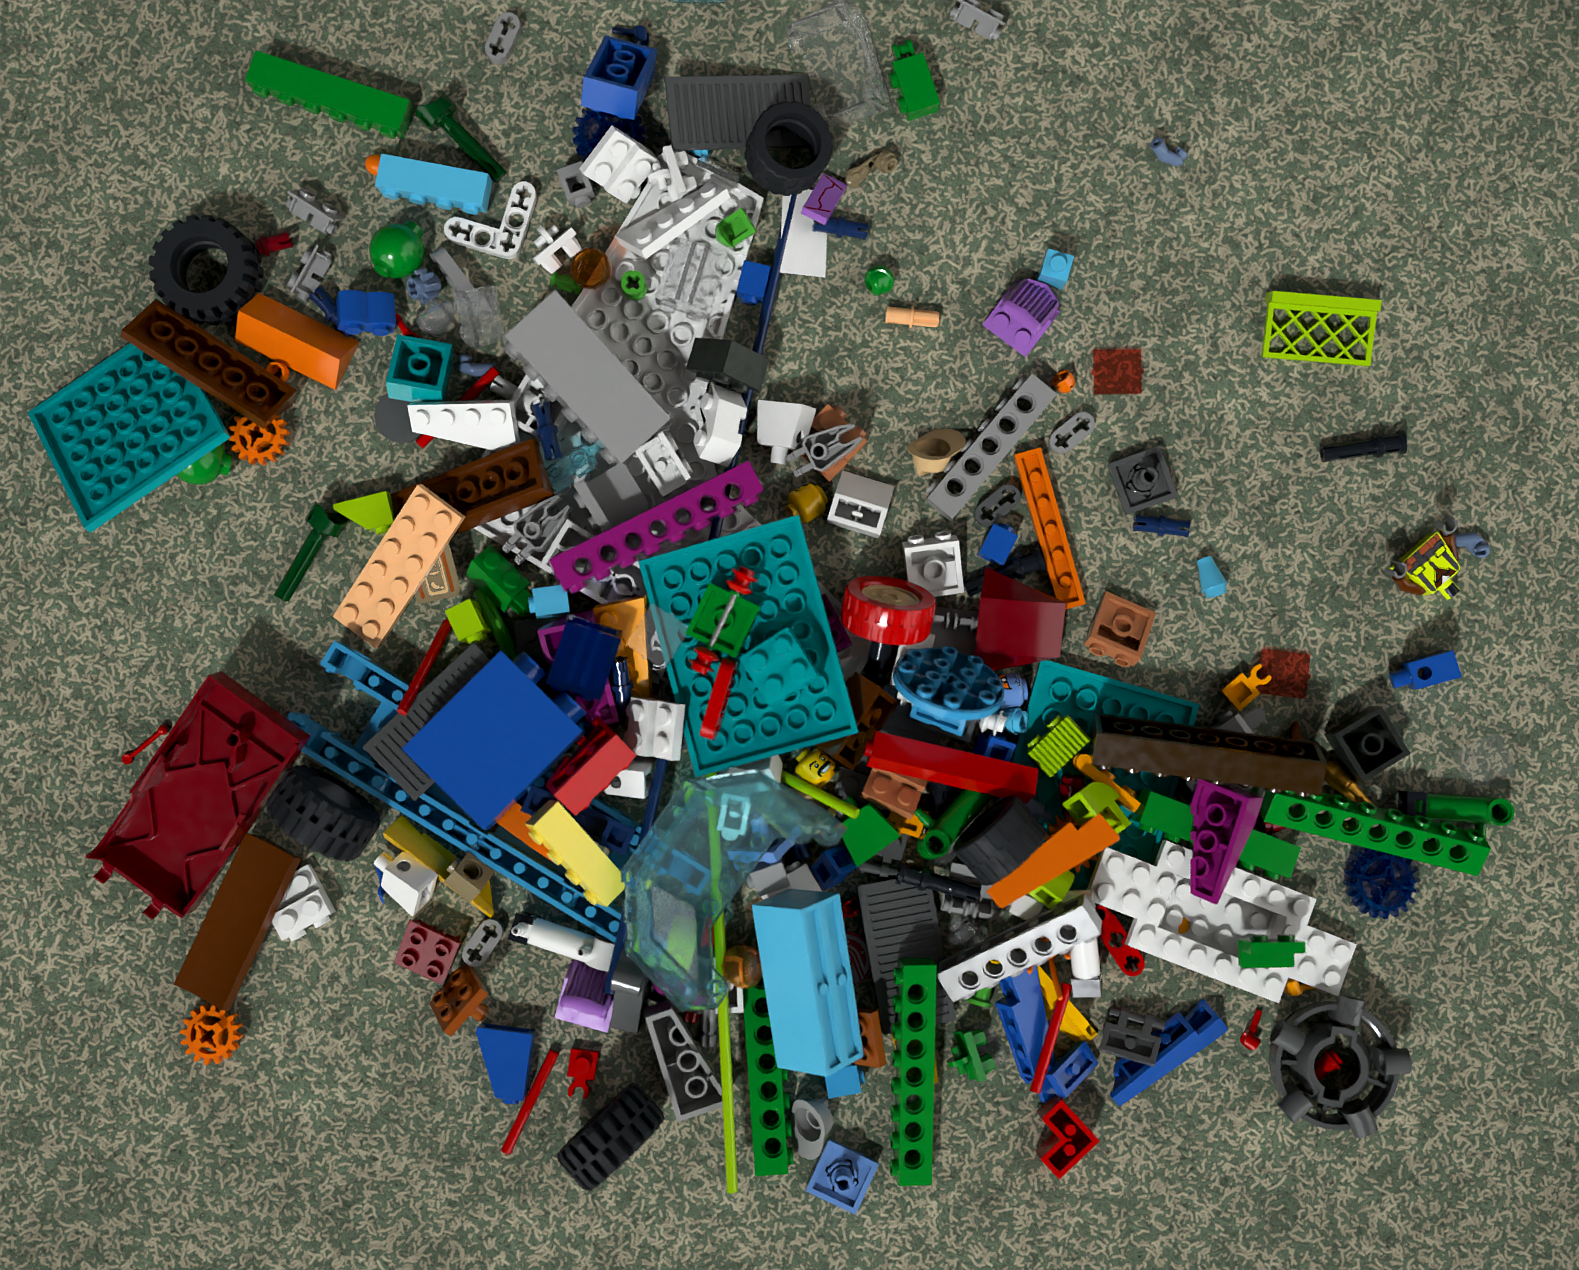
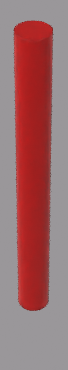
(469, 395)
(424, 668)
(1050, 1039)
(529, 1102)

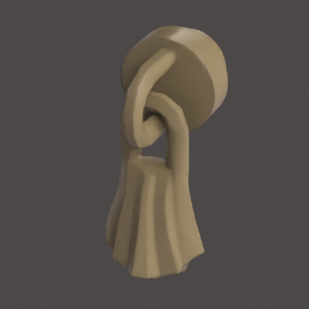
(884, 162)

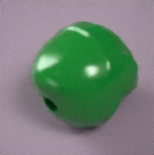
(879, 280)

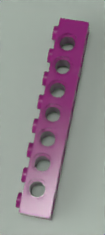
(740, 477)

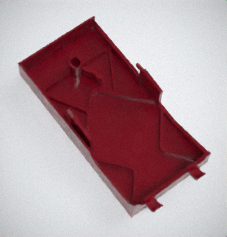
(199, 796)

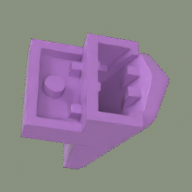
(1023, 314)
(584, 998)

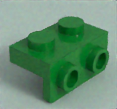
(1269, 953)

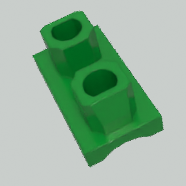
(967, 1057)

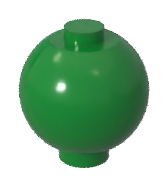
(397, 249)
(207, 467)

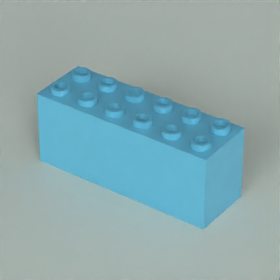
(808, 981)

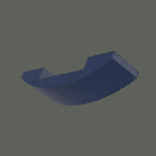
(599, 827)

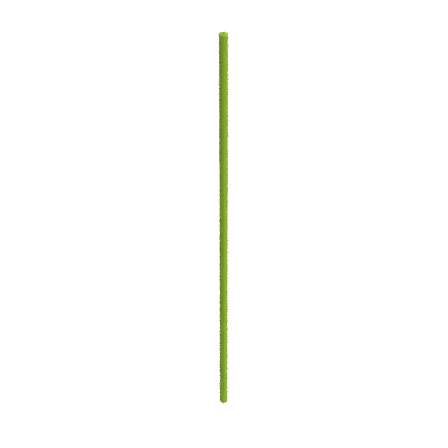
(725, 1061)

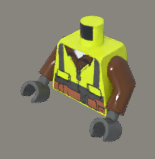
(1429, 563)

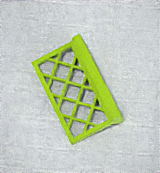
(1320, 304)

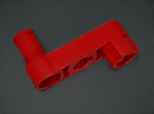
(1110, 925)

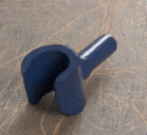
(639, 33)

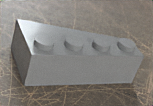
(685, 1070)

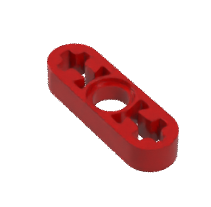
(719, 698)

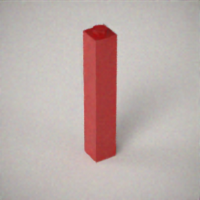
(950, 766)

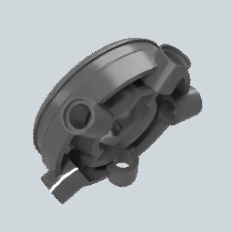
(1302, 1051)

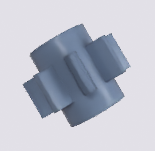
(423, 285)

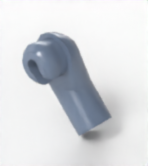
(1165, 155)
(475, 369)
(1473, 544)

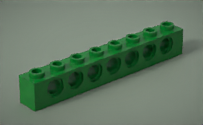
(1438, 851)
(766, 1160)
(917, 1168)

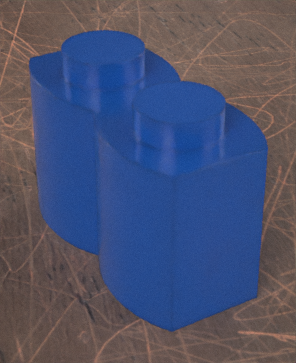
(365, 312)

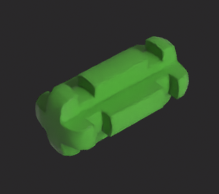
(565, 282)

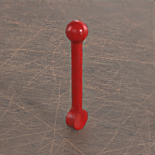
(129, 758)

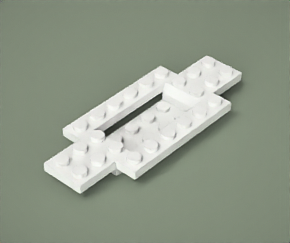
(1161, 898)

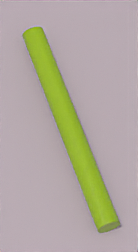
(819, 795)

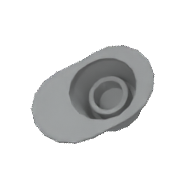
(809, 1126)

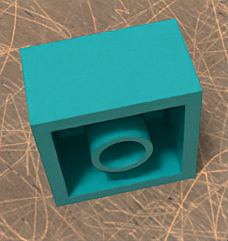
(419, 370)
(780, 667)

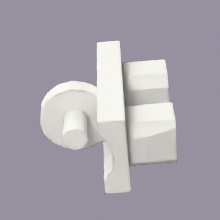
(668, 175)
(565, 240)

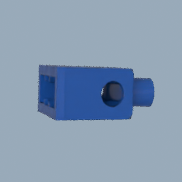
(1436, 667)

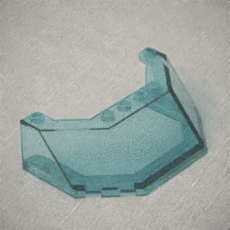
(695, 866)

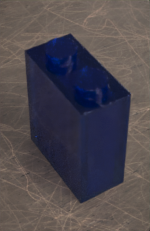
(583, 658)

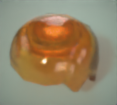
(591, 268)
(742, 966)

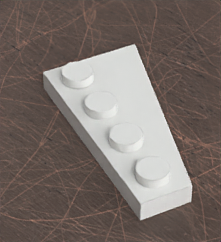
(665, 225)
(475, 423)

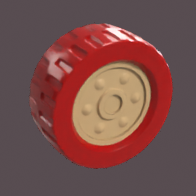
(887, 614)

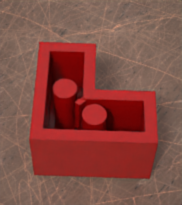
(1070, 1139)

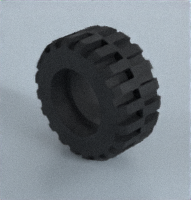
(178, 250)
(322, 813)
(610, 1137)

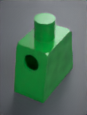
(868, 832)

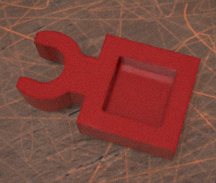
(583, 1068)

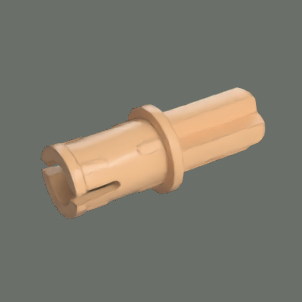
(912, 317)

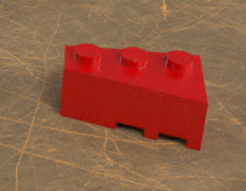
(591, 768)

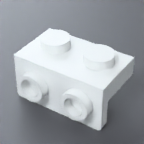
(664, 465)

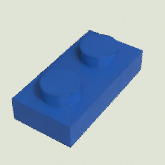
(1072, 1069)

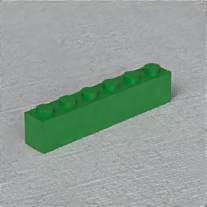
(330, 95)
(1176, 820)

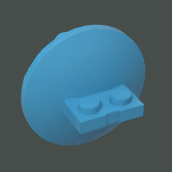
(947, 687)

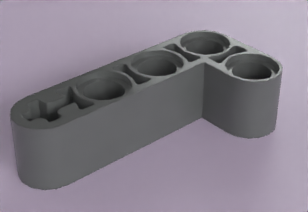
(630, 995)

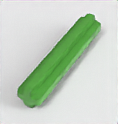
(496, 624)

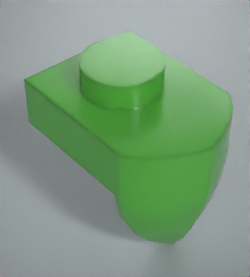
(734, 229)

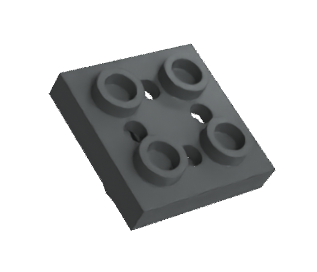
(1151, 477)

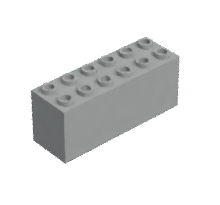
(584, 379)

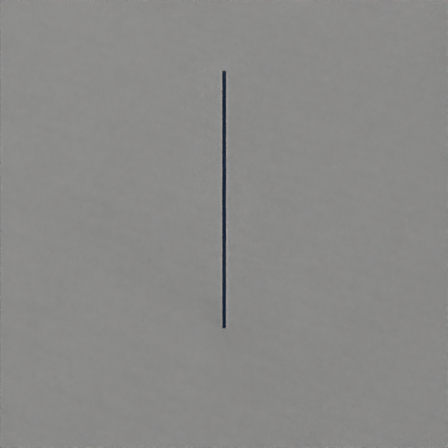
(715, 531)

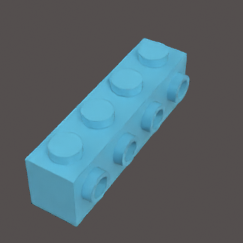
(433, 184)

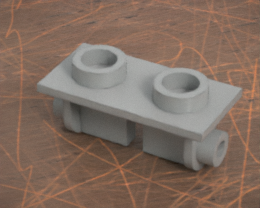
(988, 22)
(304, 204)
(313, 263)

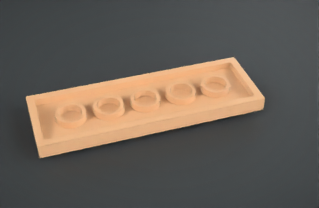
(399, 566)

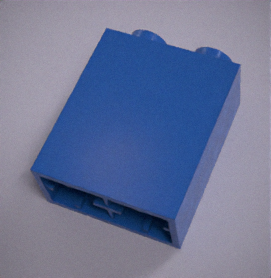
(496, 738)

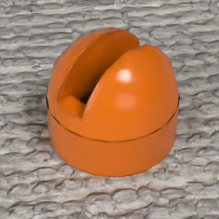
(372, 163)
(276, 368)
(1063, 381)

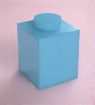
(1055, 268)
(549, 602)

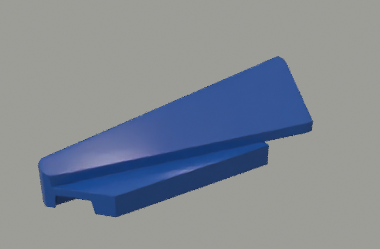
(1025, 1025)
(1179, 1042)

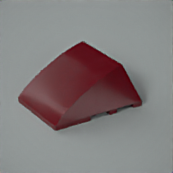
(1017, 623)

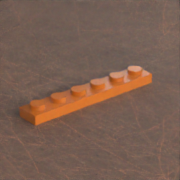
(1049, 527)

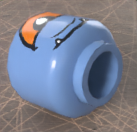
(1014, 690)

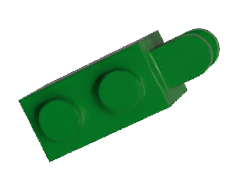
(912, 82)
(500, 582)

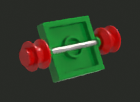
(723, 620)

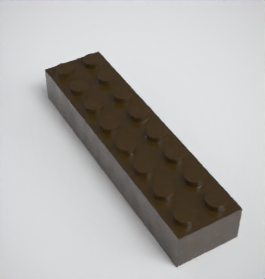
(1207, 754)

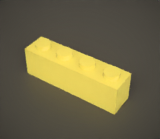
(576, 852)

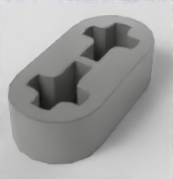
(497, 35)
(1075, 438)
(488, 946)

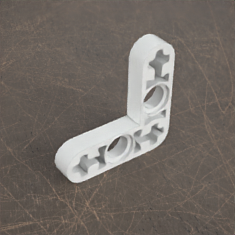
(498, 236)

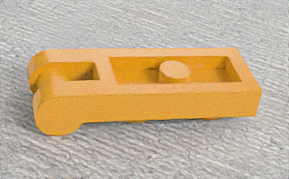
(1127, 796)

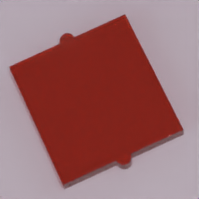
(1117, 372)
(1288, 673)

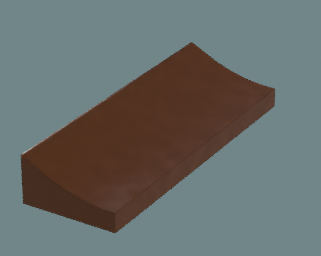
(209, 363)
(489, 485)
(237, 921)

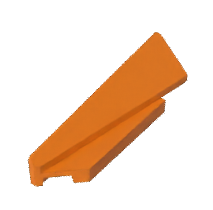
(1053, 858)

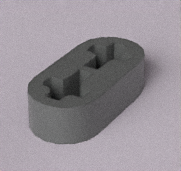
(993, 500)

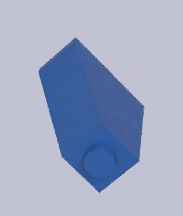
(507, 1059)

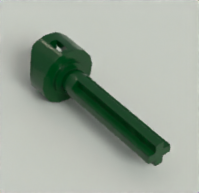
(439, 115)
(322, 524)

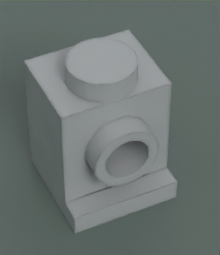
(570, 178)

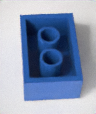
(618, 77)

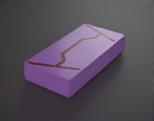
(824, 199)

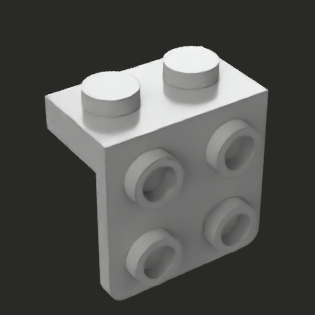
(611, 498)

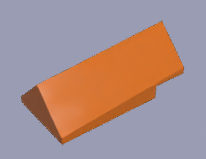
(294, 340)

